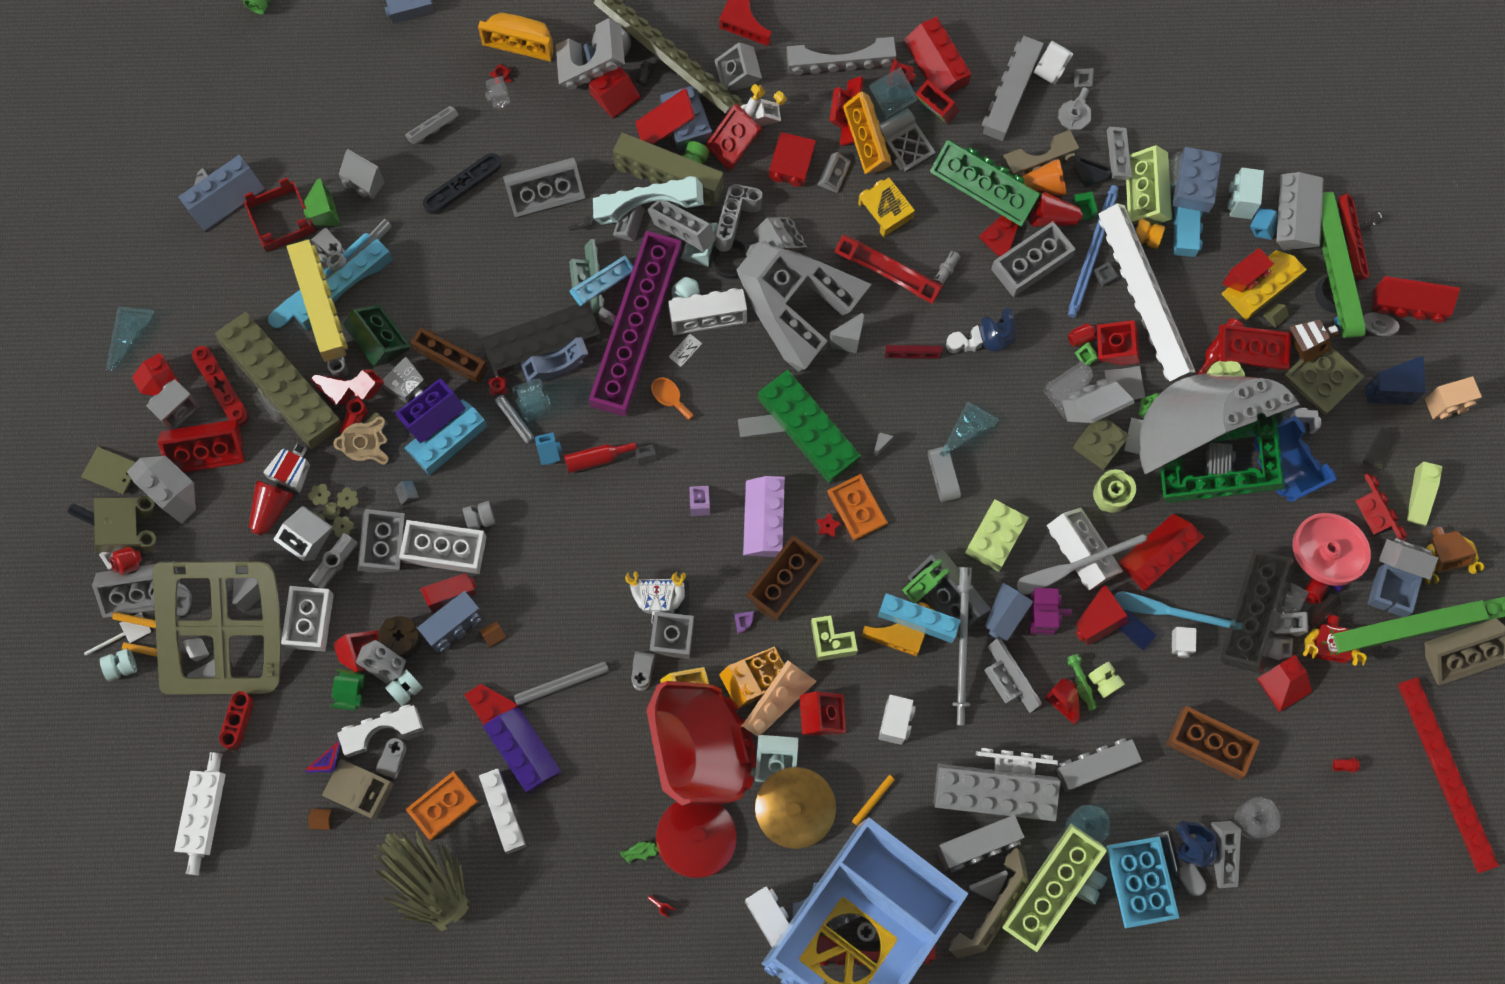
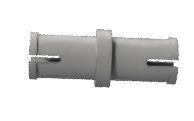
(947, 267)

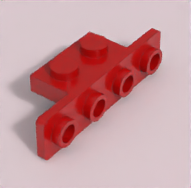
(838, 114)
(1377, 512)

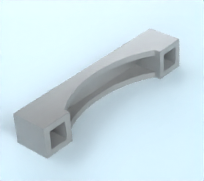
(805, 61)

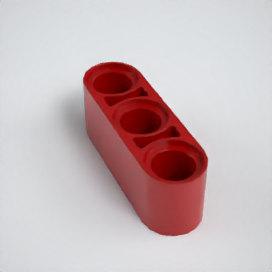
(233, 711)

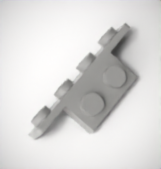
(1009, 678)

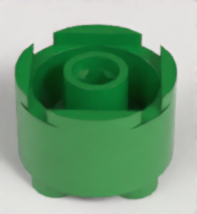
(347, 690)

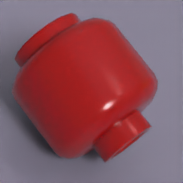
(125, 560)

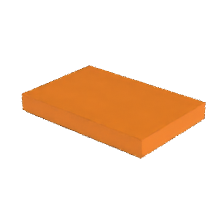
(857, 507)
(442, 806)

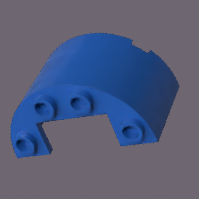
(1300, 469)

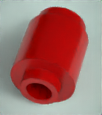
(1082, 335)
(1316, 591)

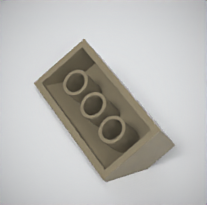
(1466, 651)

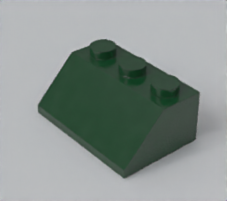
(376, 334)

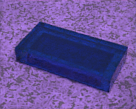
(1137, 631)

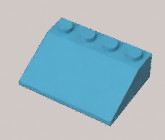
(1142, 882)

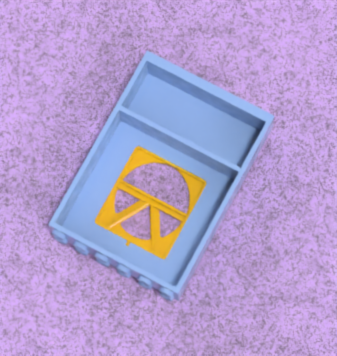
(890, 888)

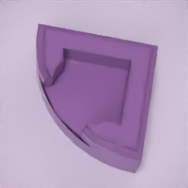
(744, 621)

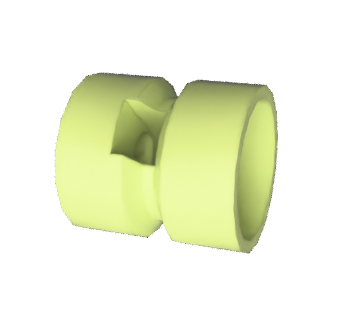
(1106, 679)

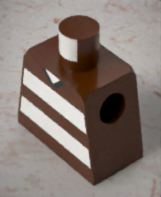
(1312, 339)

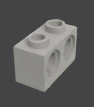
(380, 661)

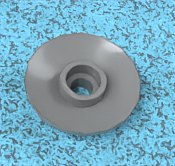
(1380, 324)

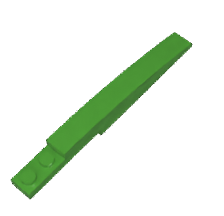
(1420, 624)

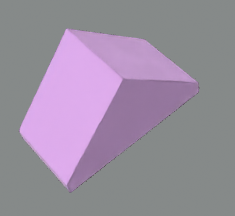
(699, 500)

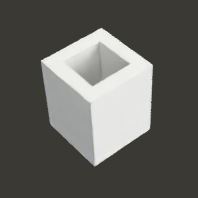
(1183, 641)

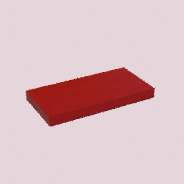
(1254, 347)

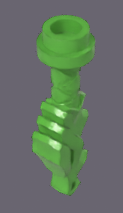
(1083, 688)
(641, 850)

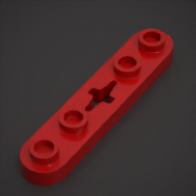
(1354, 238)
(211, 370)

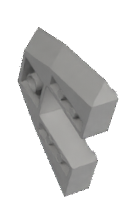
(772, 277)

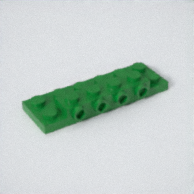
(986, 182)

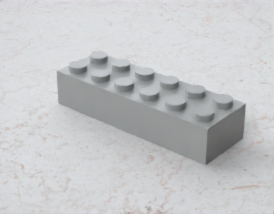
(996, 792)

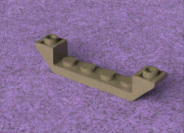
(963, 946)

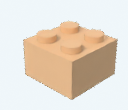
(1453, 398)

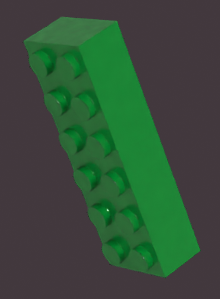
(808, 426)

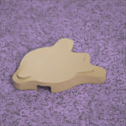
(363, 441)

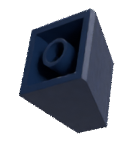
(1398, 384)

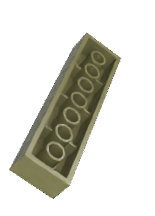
(278, 380)

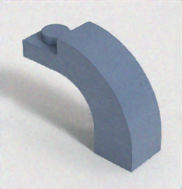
(557, 363)

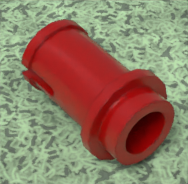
(1346, 765)

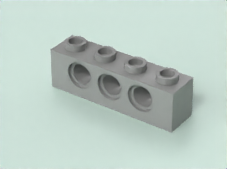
(682, 224)

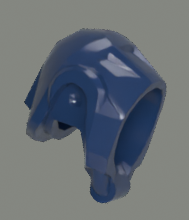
(998, 335)
(1198, 851)

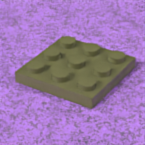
(1324, 379)

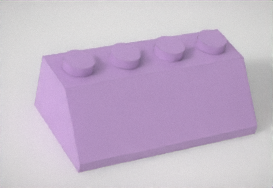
(764, 516)

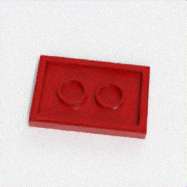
(733, 137)

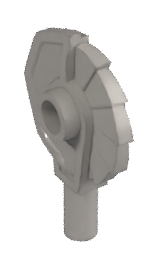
(1075, 114)

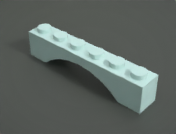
(613, 207)

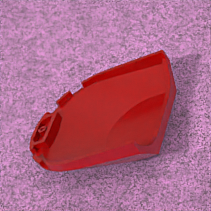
(700, 744)

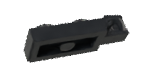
(1170, 857)

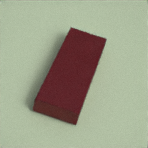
(913, 351)

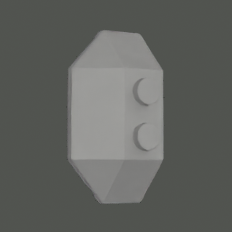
(165, 486)

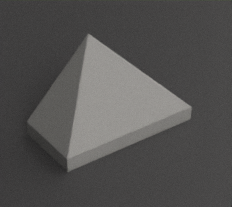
(989, 887)

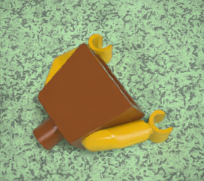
(1452, 553)

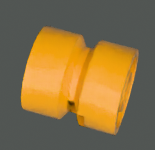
(1149, 233)

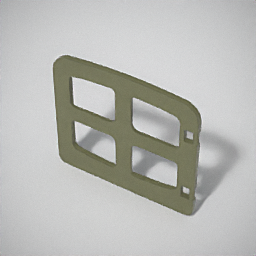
(219, 627)

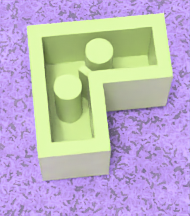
(829, 644)

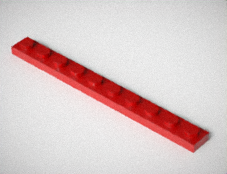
(1448, 775)

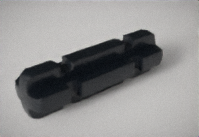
(685, 603)

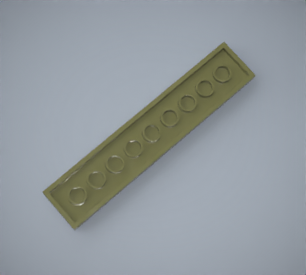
(669, 54)

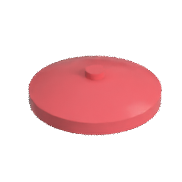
(1331, 549)

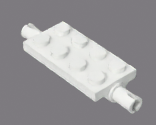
(200, 813)

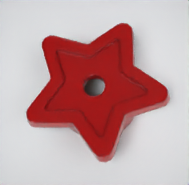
(502, 70)
(827, 530)

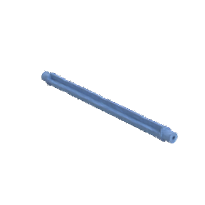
(1091, 257)

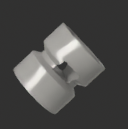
(479, 516)

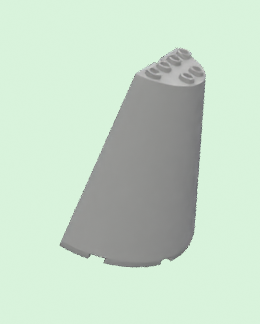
(1204, 409)

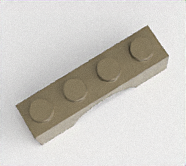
(1062, 148)

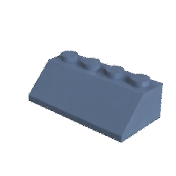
(221, 193)

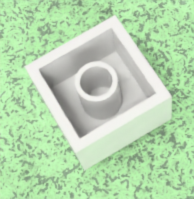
(896, 719)

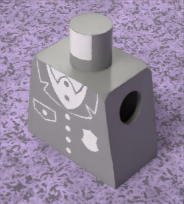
(404, 381)

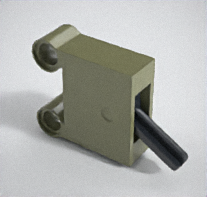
(116, 523)

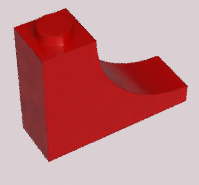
(740, 21)

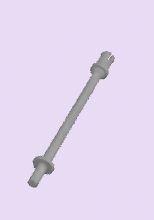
(965, 588)

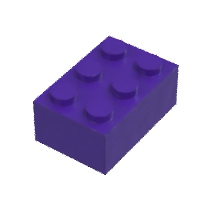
(430, 411)

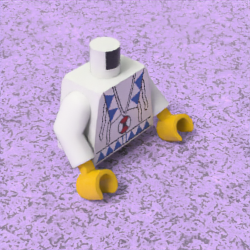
(762, 110)
(657, 594)

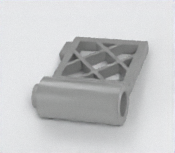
(901, 125)

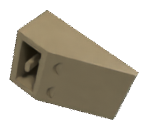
(358, 789)

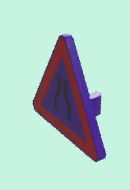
(326, 761)

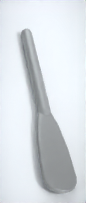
(1050, 575)

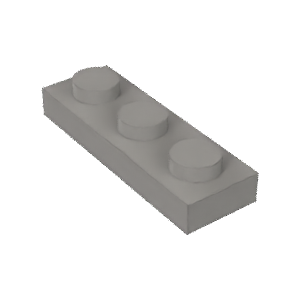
(432, 125)
(1119, 153)

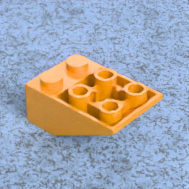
(752, 676)

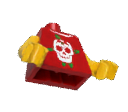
(1322, 646)

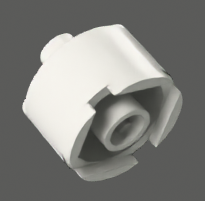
(1053, 62)

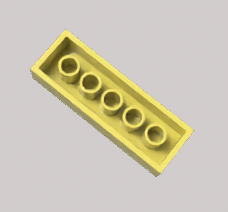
(315, 296)

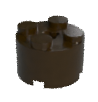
(393, 628)

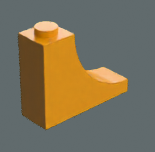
(897, 636)

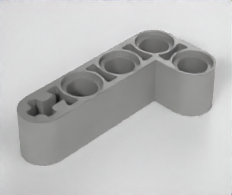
(738, 199)

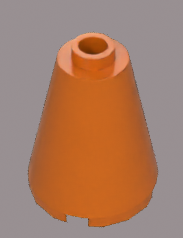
(1047, 179)

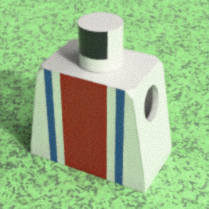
(289, 468)

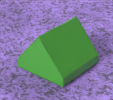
(1087, 354)

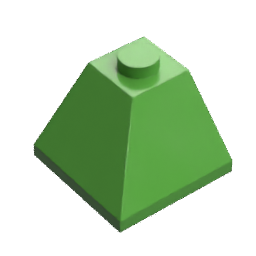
(321, 206)

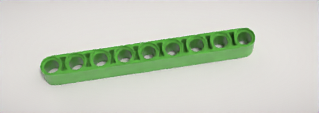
(1340, 270)

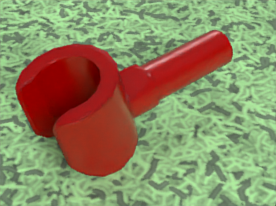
(663, 907)

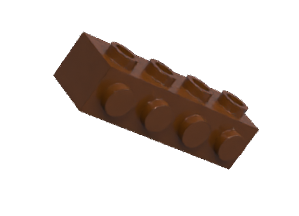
(449, 355)

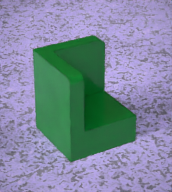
(1086, 204)

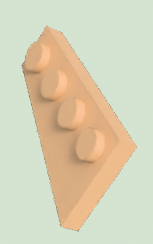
(778, 698)

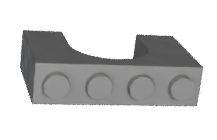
(607, 57)

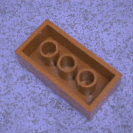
(1212, 743)

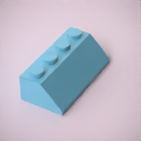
(448, 440)

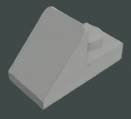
(1293, 624)

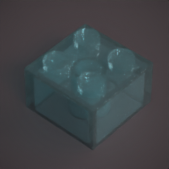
(893, 92)

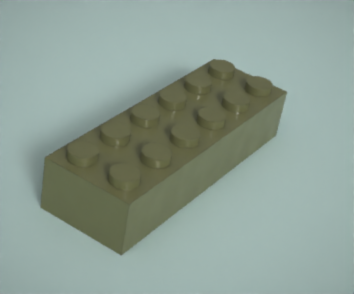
(661, 166)

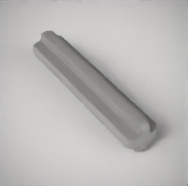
(514, 418)

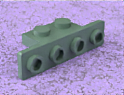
(584, 269)

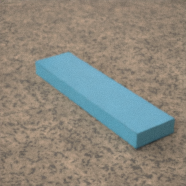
(602, 281)

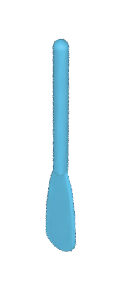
(283, 313)
(1145, 605)

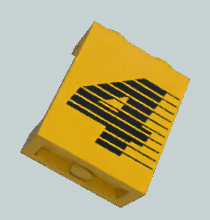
(887, 206)

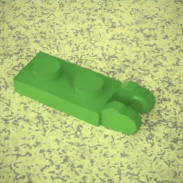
(924, 582)

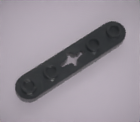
(471, 176)

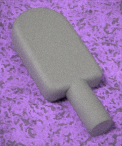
(1191, 878)

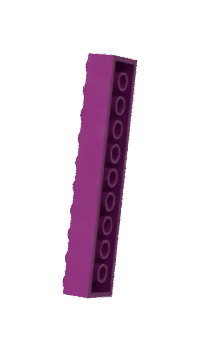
(635, 324)

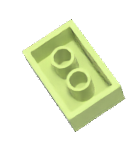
(996, 535)

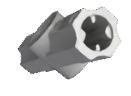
(340, 550)

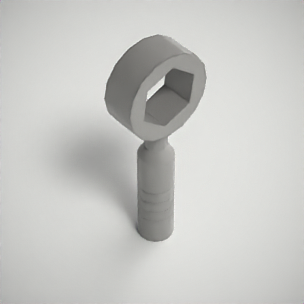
(331, 260)

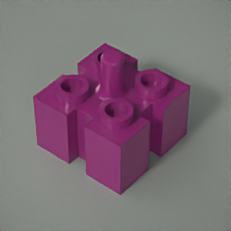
(1044, 611)

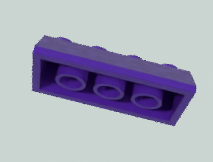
(522, 749)

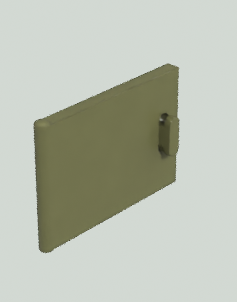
(109, 470)

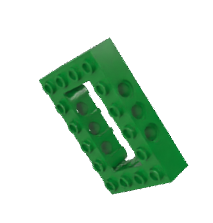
(1180, 489)

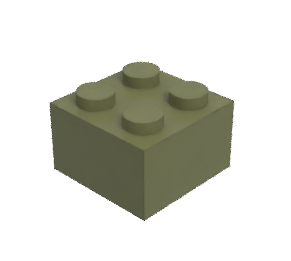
(1101, 442)

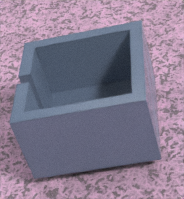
(1394, 590)

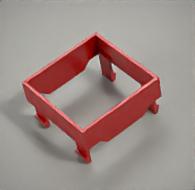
(271, 244)

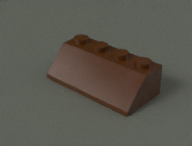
(784, 578)

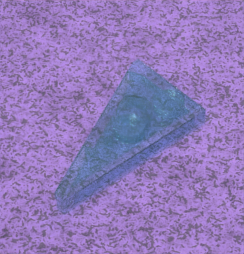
(127, 329)
(969, 425)

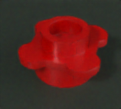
(493, 382)

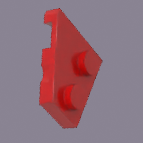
(999, 235)
(488, 703)

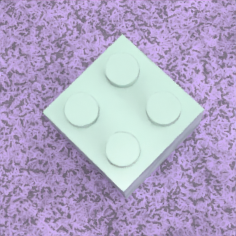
(1245, 193)

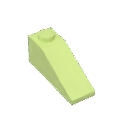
(1423, 492)

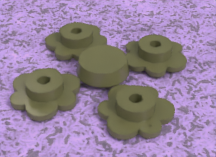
(332, 510)

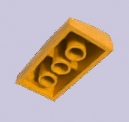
(517, 35)

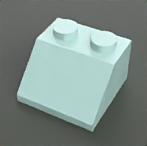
(775, 754)

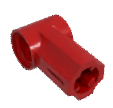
(354, 417)

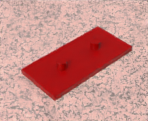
(666, 118)

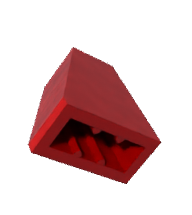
(443, 592)
(1100, 618)

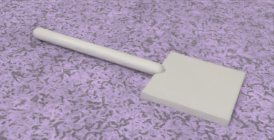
(131, 631)

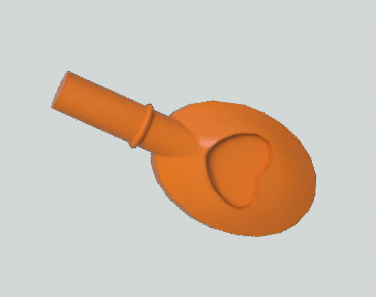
(669, 395)

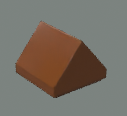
(493, 634)
(320, 819)

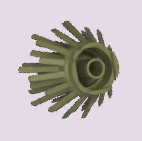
(429, 891)

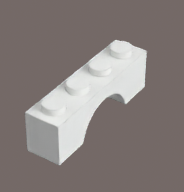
(356, 739)
(502, 811)

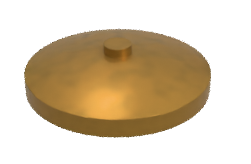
(795, 807)

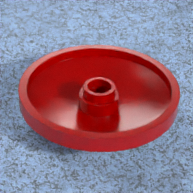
(696, 839)

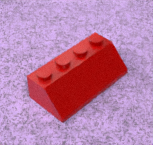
(937, 56)
(1414, 299)
(203, 445)
(1160, 551)

